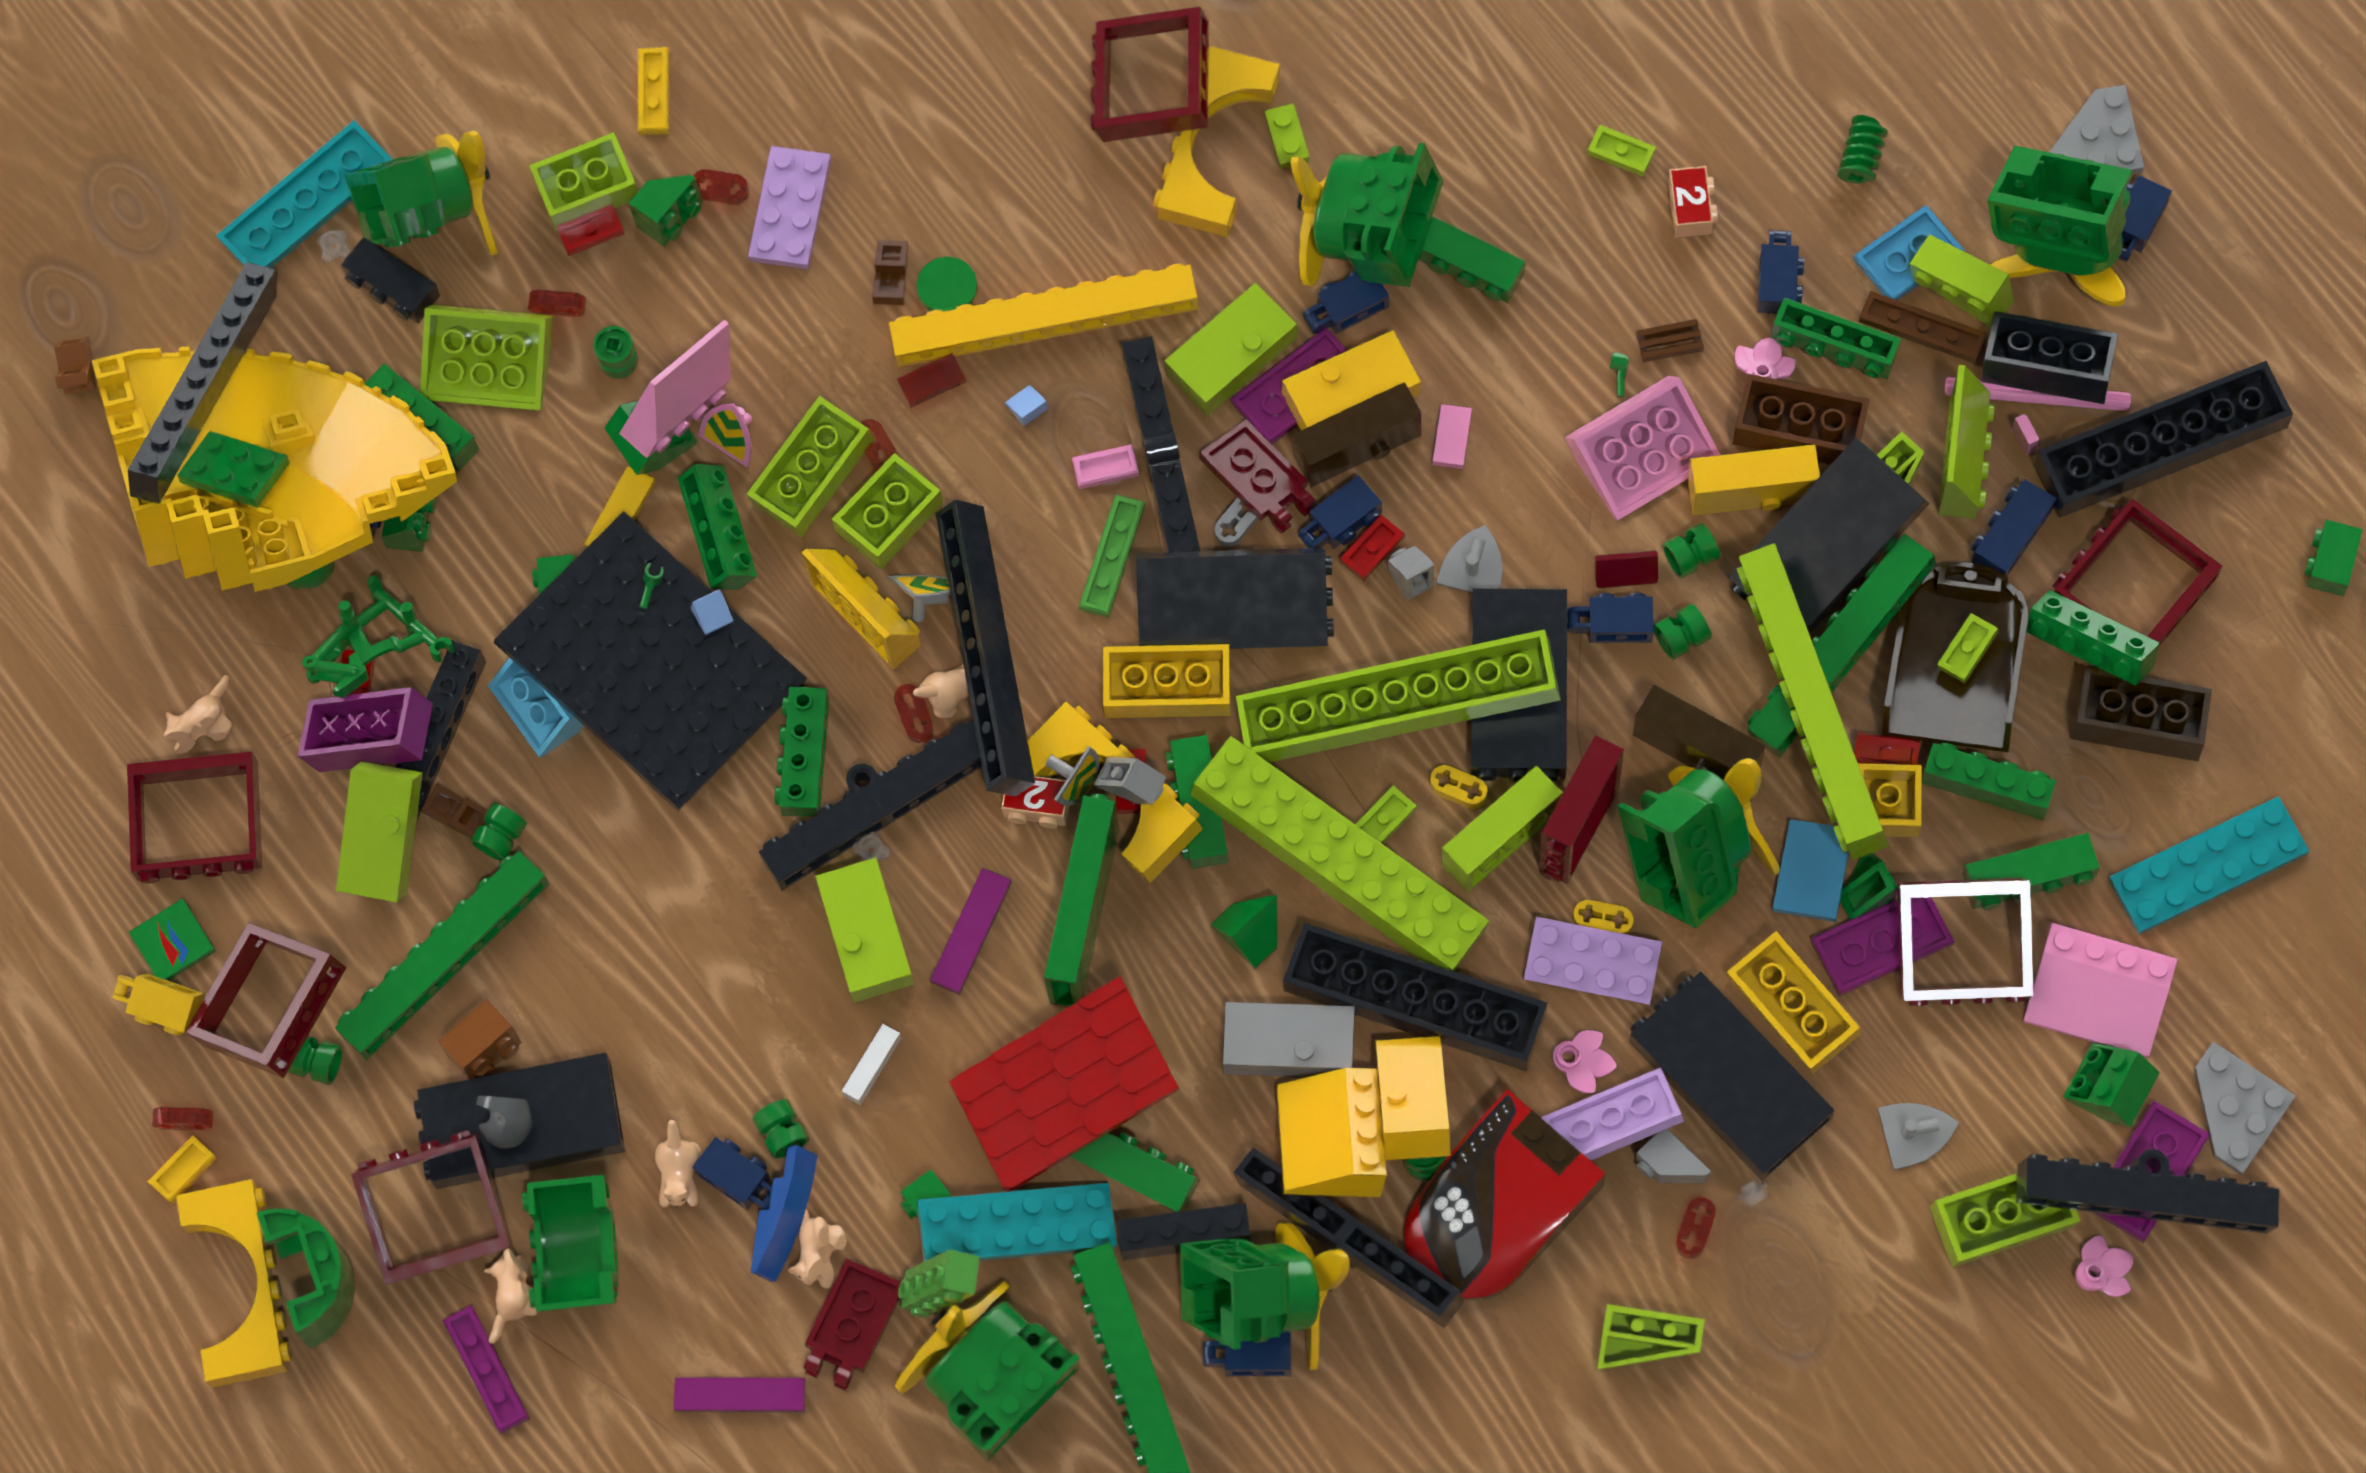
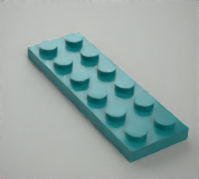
(301, 200)
(2208, 865)
(1018, 1222)

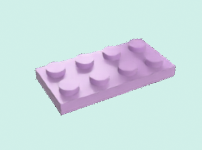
(789, 207)
(1593, 960)
(1618, 1115)

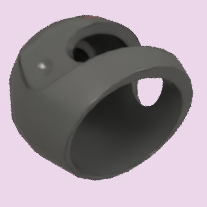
(508, 1122)

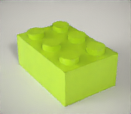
(584, 179)
(887, 511)

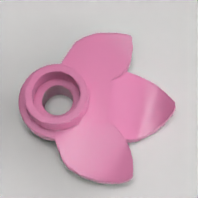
(1764, 359)
(1589, 1060)
(2107, 1265)

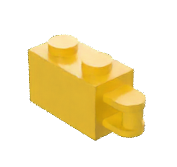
(159, 1001)

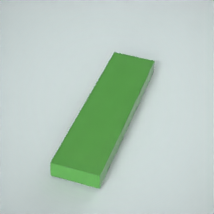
(1112, 556)

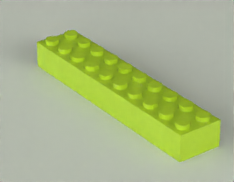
(1399, 697)
(1815, 709)
(1338, 856)

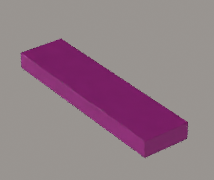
(971, 931)
(486, 1369)
(739, 1394)

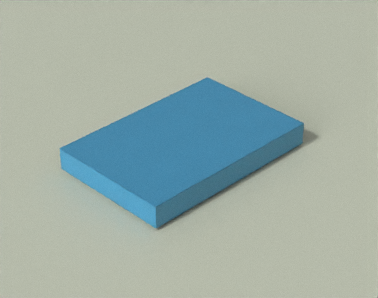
(1889, 257)
(1811, 872)

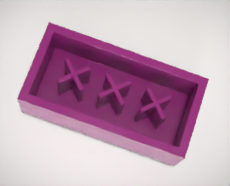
(365, 728)

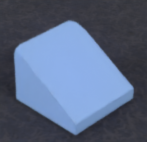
(1027, 405)
(712, 612)

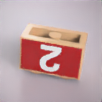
(1691, 202)
(1037, 804)

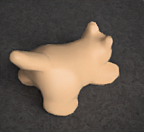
(944, 691)
(203, 718)
(675, 1163)
(817, 1244)
(512, 1291)

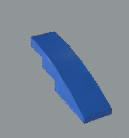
(781, 1223)

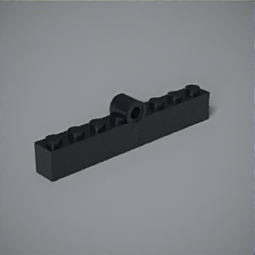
(1160, 446)
(872, 806)
(2146, 1194)
(1344, 1232)

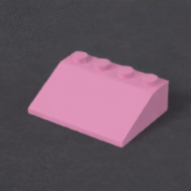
(681, 393)
(1642, 446)
(2100, 990)

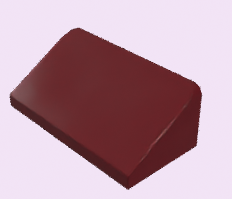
(1626, 569)

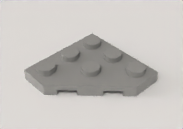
(2103, 131)
(2238, 1106)

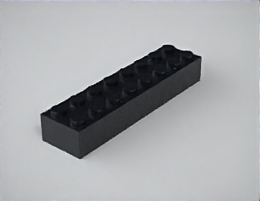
(2163, 438)
(1415, 996)

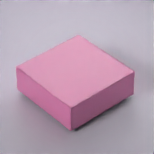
(2025, 434)

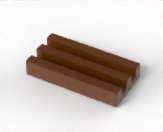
(1669, 340)

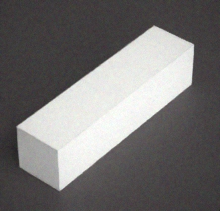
(871, 1064)

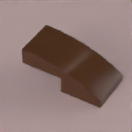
(890, 272)
(454, 811)

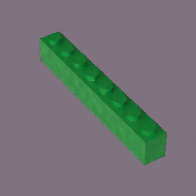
(1850, 633)
(441, 955)
(1129, 1361)

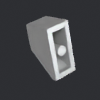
(1411, 571)
(1131, 780)
(1670, 1161)

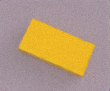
(182, 1169)

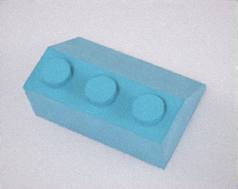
(533, 709)

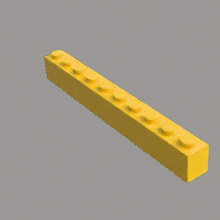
(1044, 315)

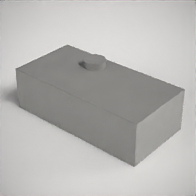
(1287, 1039)

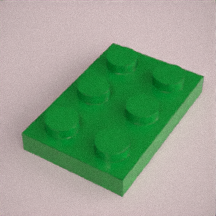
(233, 469)

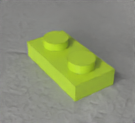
(1286, 134)
(1621, 150)
(1967, 648)
(1387, 815)

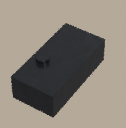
(2049, 357)

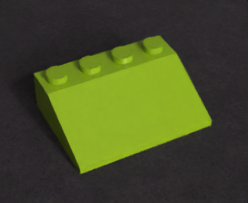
(485, 356)
(1965, 447)

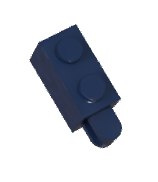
(2142, 214)
(1779, 272)
(1346, 304)
(1342, 515)
(1614, 619)
(734, 1174)
(1254, 1359)

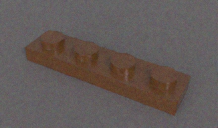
(1922, 327)

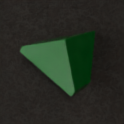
(1868, 887)
(1250, 928)

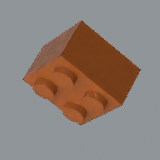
(480, 1041)

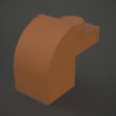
(75, 366)

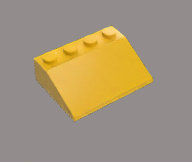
(861, 605)
(1332, 1134)

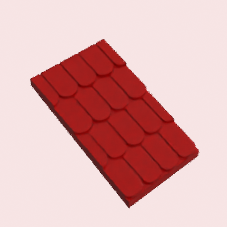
(1063, 1085)

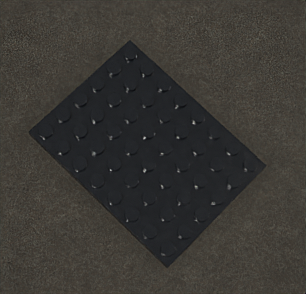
(650, 676)

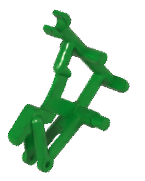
(351, 634)

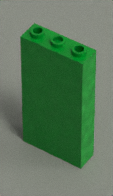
(1082, 900)

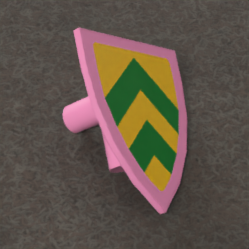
(728, 431)

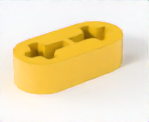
(1455, 793)
(1604, 911)

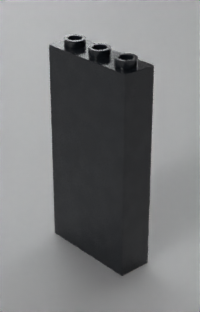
(1840, 529)
(1235, 598)
(1531, 736)
(1730, 1075)
(570, 1110)

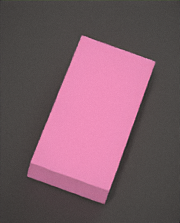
(1452, 436)
(1105, 466)

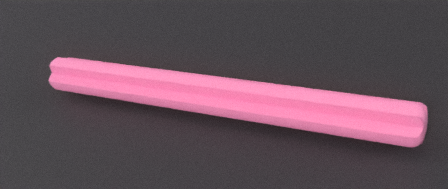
(2113, 401)

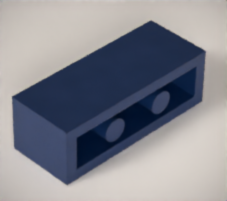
(2013, 527)

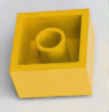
(1895, 796)

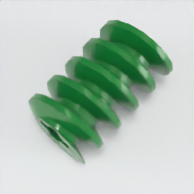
(1862, 150)

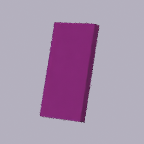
(1263, 399)
(1870, 943)
(2174, 1137)

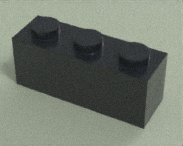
(389, 281)

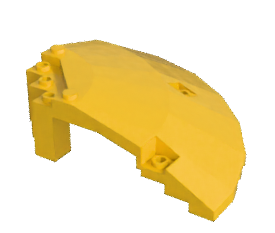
(347, 451)

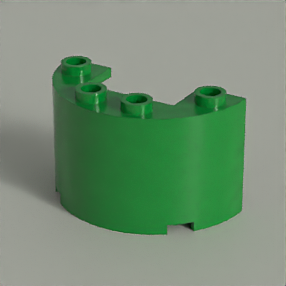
(572, 1243)
(325, 1310)

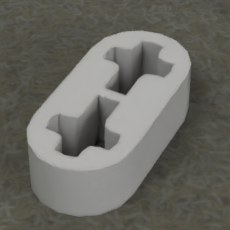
(1230, 517)

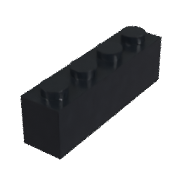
(1165, 1232)

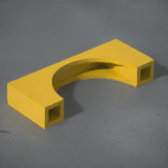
(1186, 194)
(1162, 827)
(258, 1344)

